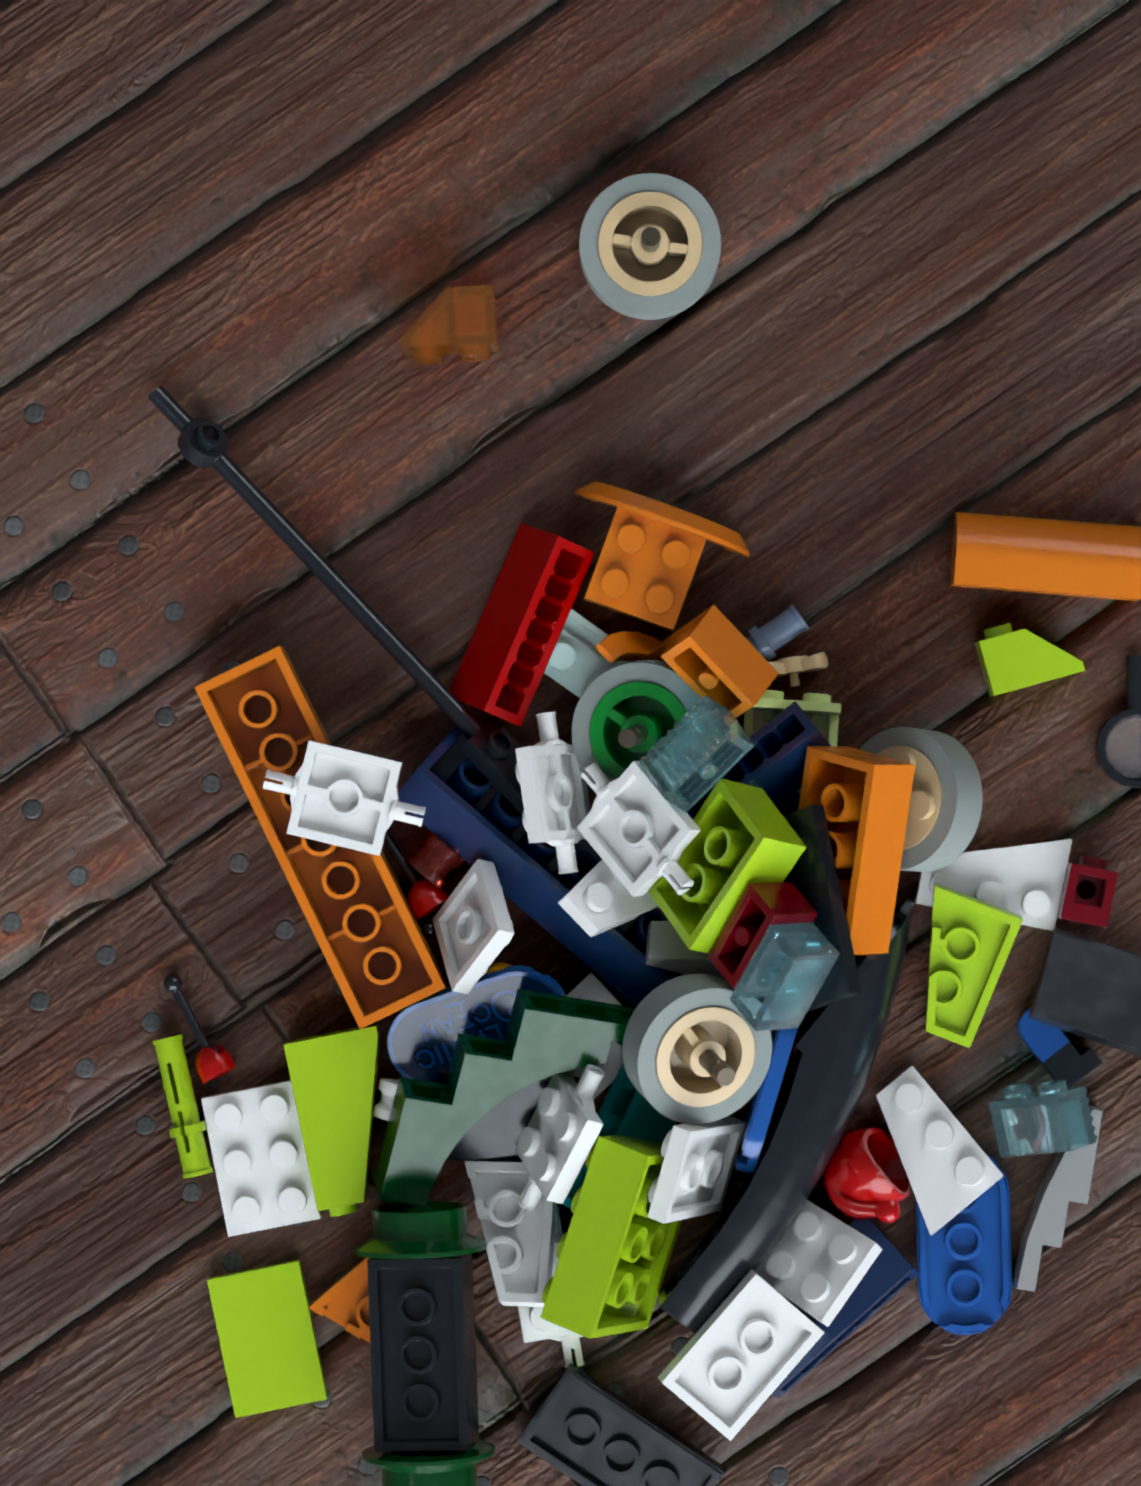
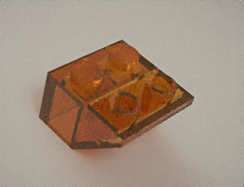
(455, 324)

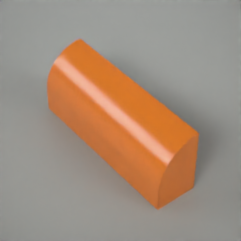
(1046, 556)

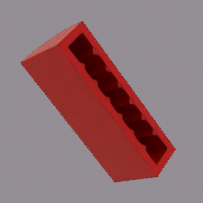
(521, 623)

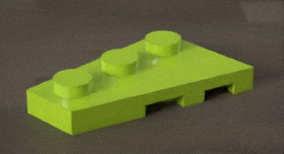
(965, 961)

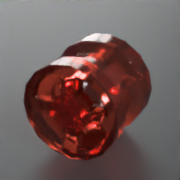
(434, 860)

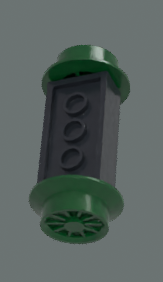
(423, 1345)

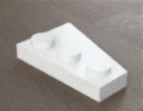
(603, 902)
(935, 1149)
(516, 1238)

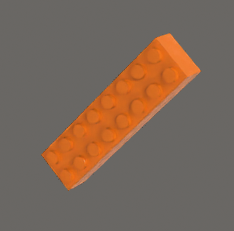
(343, 892)

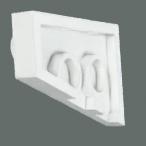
(1015, 878)

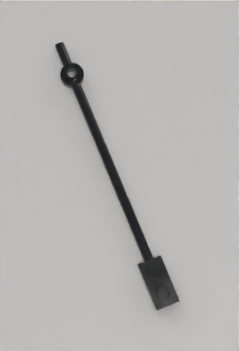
(489, 746)

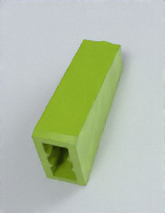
(335, 1102)

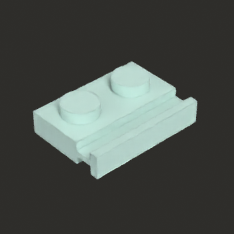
(575, 656)

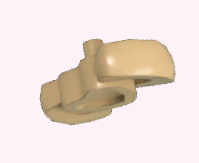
(799, 664)

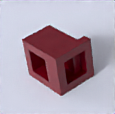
(1096, 908)

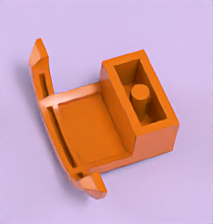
(650, 555)
(706, 656)

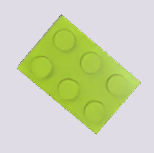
(738, 844)

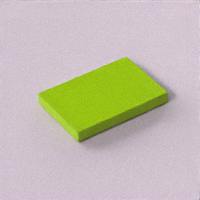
(267, 1338)

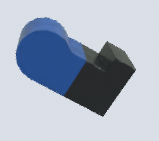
(1056, 1051)

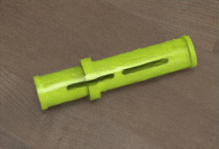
(182, 1107)

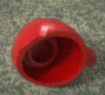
(867, 1176)

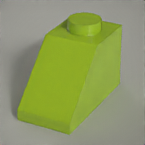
(1021, 660)

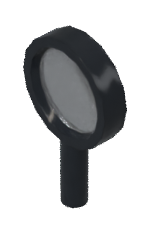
(1120, 735)

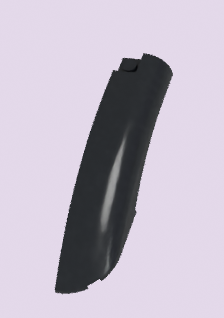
(818, 1100)

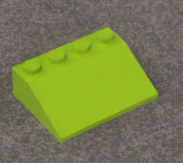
(612, 1251)

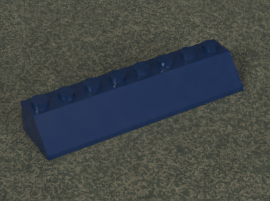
(484, 825)

